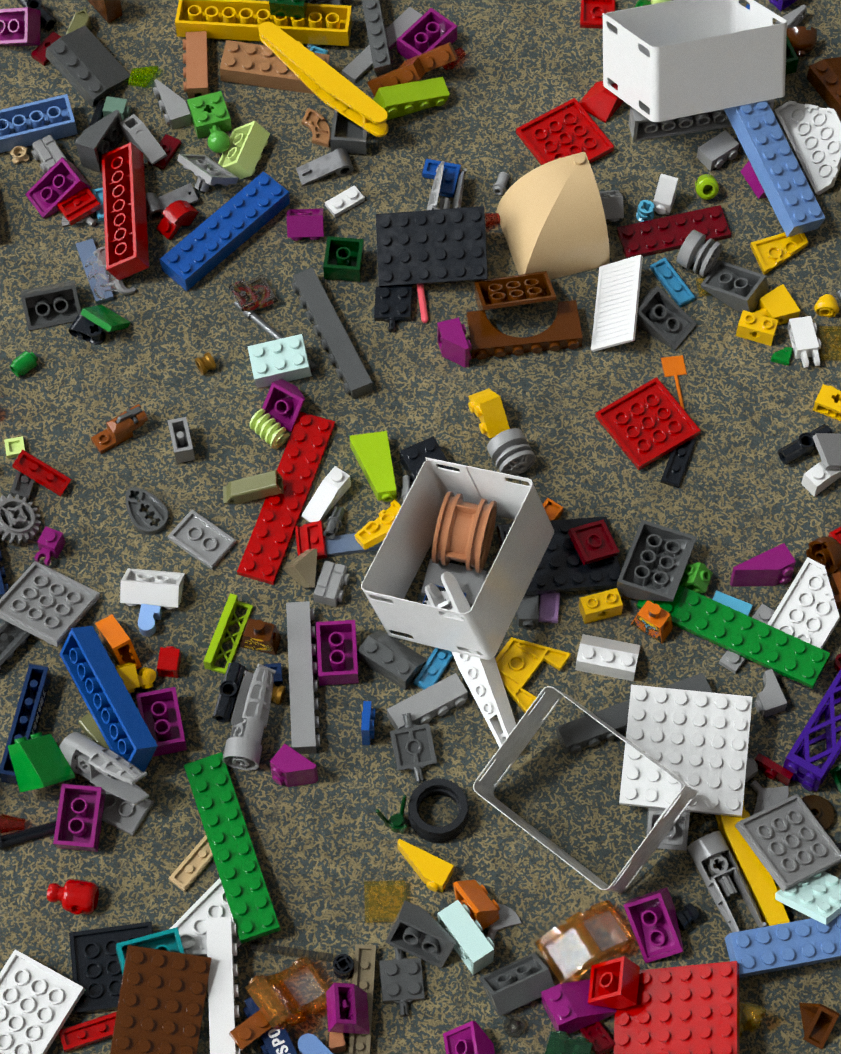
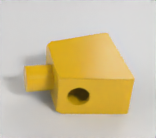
(778, 305)

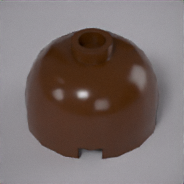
(802, 39)
(826, 552)

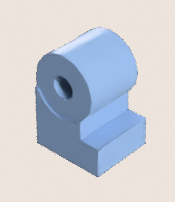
(147, 618)

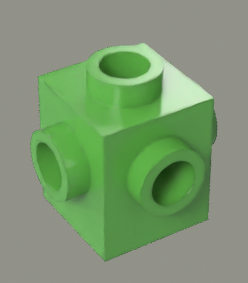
(696, 577)

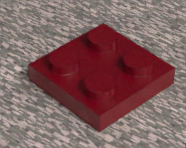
(593, 542)

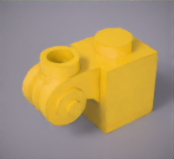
(132, 679)

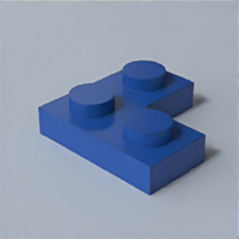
(449, 177)
(367, 725)

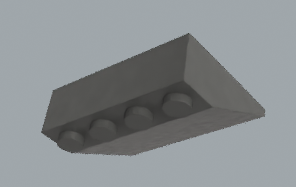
(86, 65)
(655, 563)

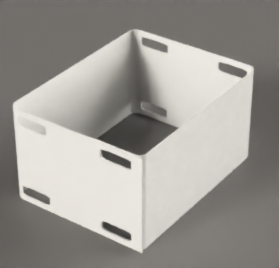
(694, 56)
(412, 537)
(515, 745)

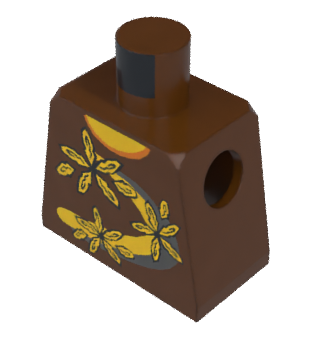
(261, 637)

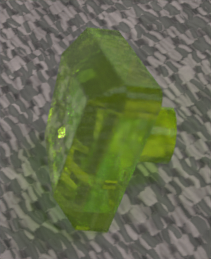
(142, 75)

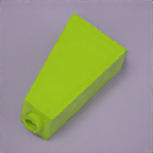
(375, 460)

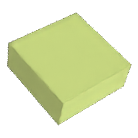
(14, 446)

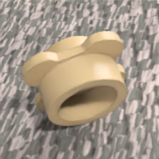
(19, 150)

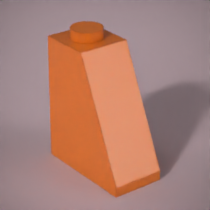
(117, 641)

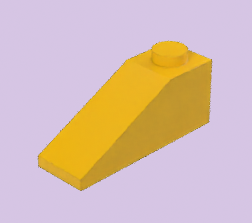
(429, 868)

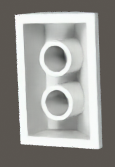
(152, 588)
(607, 657)

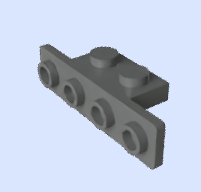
(10, 639)

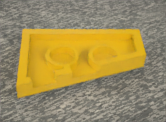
(777, 249)
(376, 530)

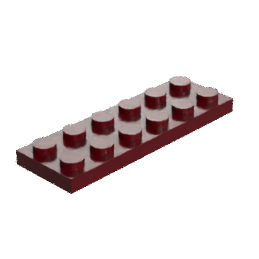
(671, 231)

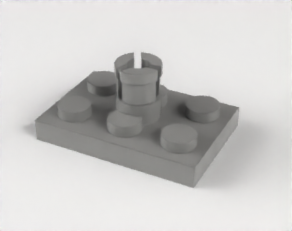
(207, 171)

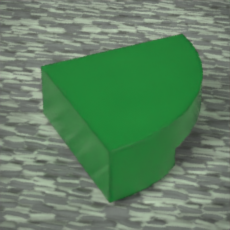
(782, 356)

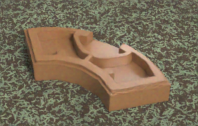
(318, 127)

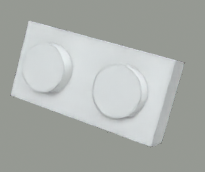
(344, 201)

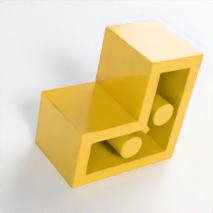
(490, 410)

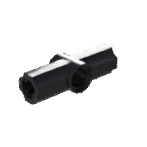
(47, 20)
(796, 448)
(226, 702)

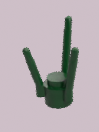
(396, 821)

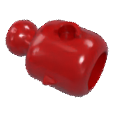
(76, 896)

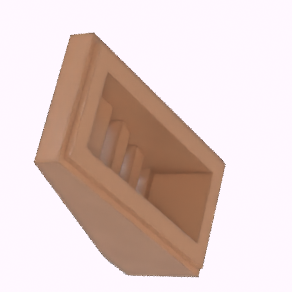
(337, 1042)

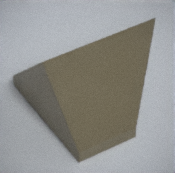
(303, 568)

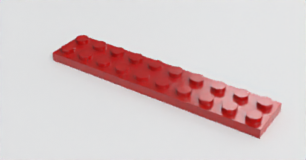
(282, 511)

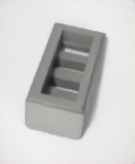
(794, 17)

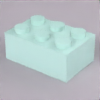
(279, 360)
(471, 943)

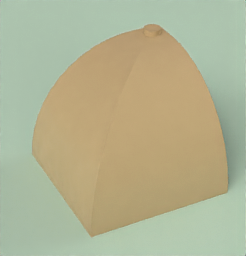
(556, 219)

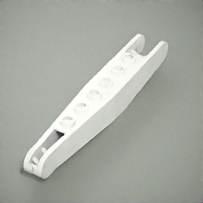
(479, 674)

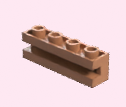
(196, 63)

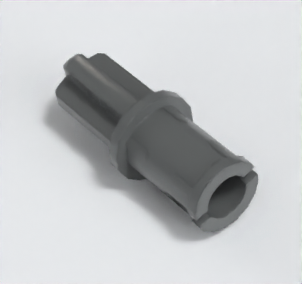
(334, 522)

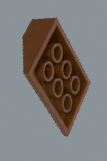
(826, 79)
(513, 290)

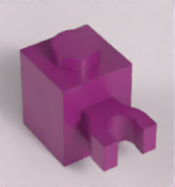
(50, 544)

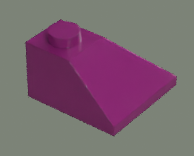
(284, 403)
(468, 1040)

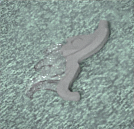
(104, 280)

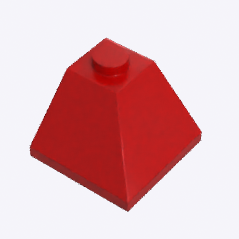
(601, 102)

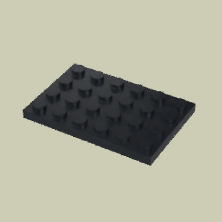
(432, 246)
(562, 566)

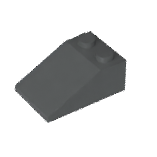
(99, 140)
(736, 286)
(663, 318)
(420, 935)

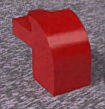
(175, 215)

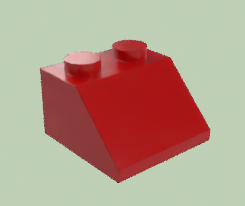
(614, 983)

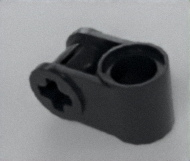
(87, 330)

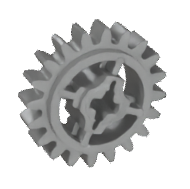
(17, 519)

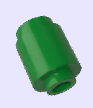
(23, 363)

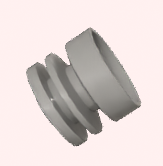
(700, 254)
(511, 452)

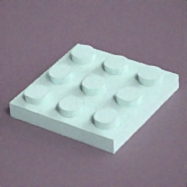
(815, 897)

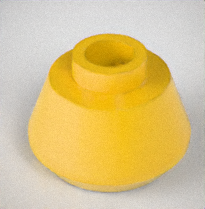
(826, 306)

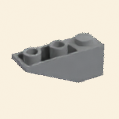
(173, 105)
(137, 133)

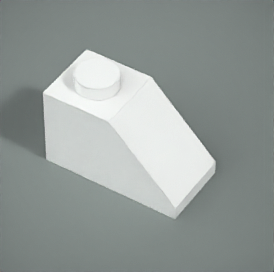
(665, 194)

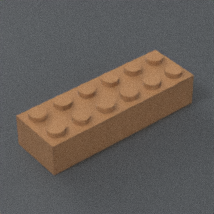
(259, 67)

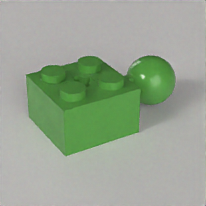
(211, 119)

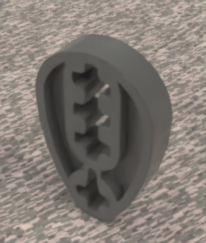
(155, 509)

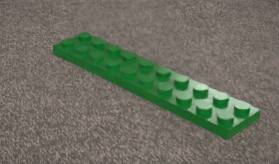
(745, 636)
(232, 848)

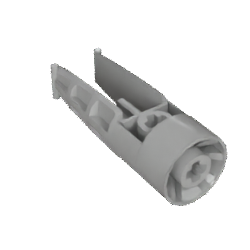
(445, 203)
(248, 719)
(103, 767)
(710, 851)

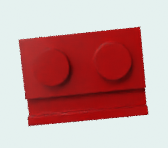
(79, 206)
(311, 537)

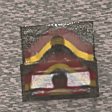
(253, 294)

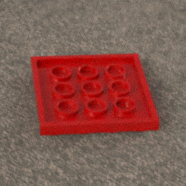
(564, 133)
(647, 423)

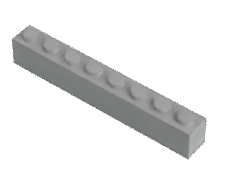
(301, 677)

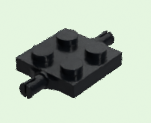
(393, 305)

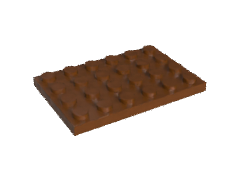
(160, 1002)

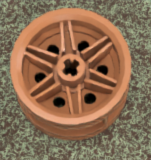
(464, 532)

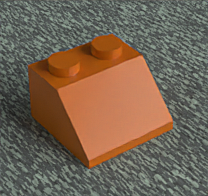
(476, 899)

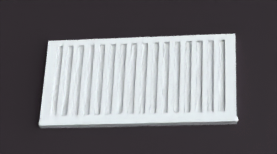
(617, 303)

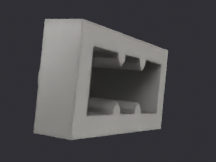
(771, 699)

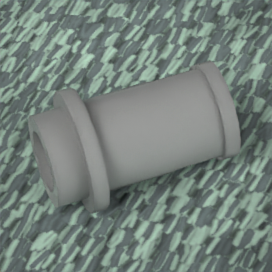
(501, 183)

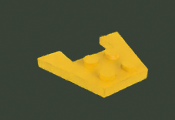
(520, 661)

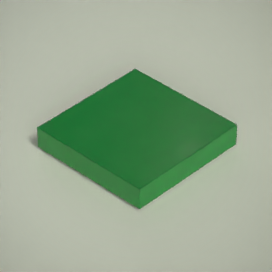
(105, 318)

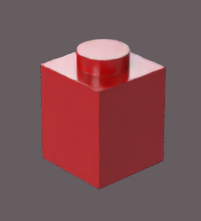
(169, 662)

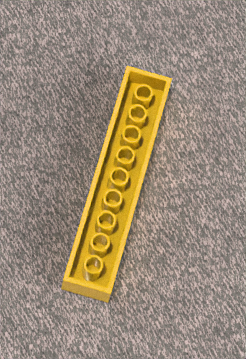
(241, 19)

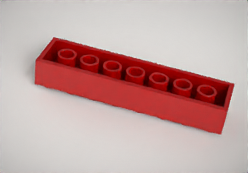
(125, 211)

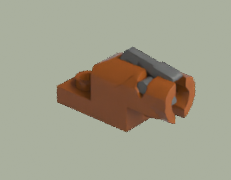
(119, 429)

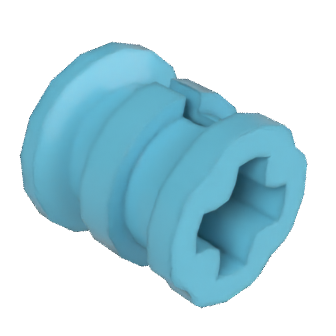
(648, 209)

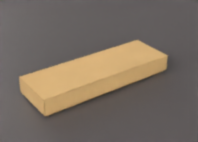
(192, 865)

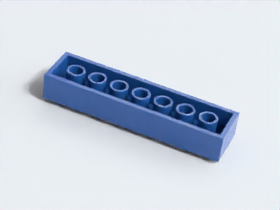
(225, 231)
(107, 697)

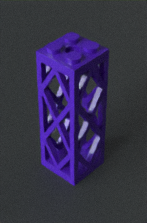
(804, 771)

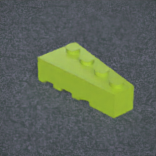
(412, 96)

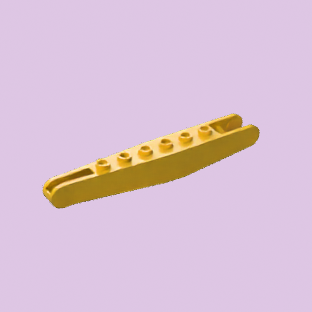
(325, 81)
(755, 874)

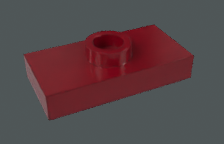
(40, 52)
(170, 146)
(773, 770)
(599, 1037)

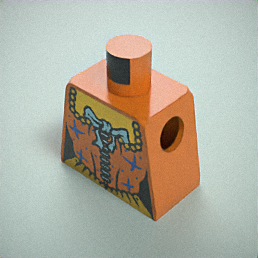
(653, 621)

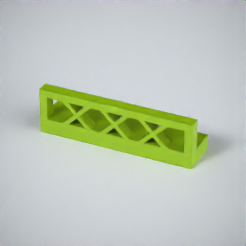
(221, 631)

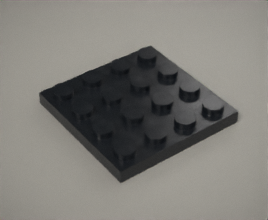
(97, 964)

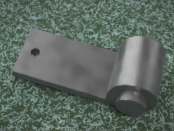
(335, 161)
(156, 205)

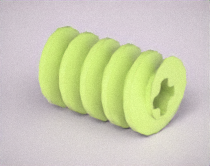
(268, 429)

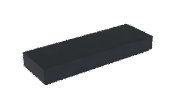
(677, 464)

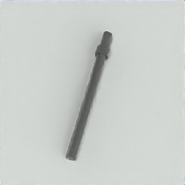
(267, 328)

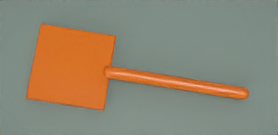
(674, 367)

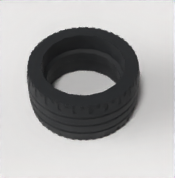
(438, 834)

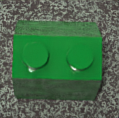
(38, 762)

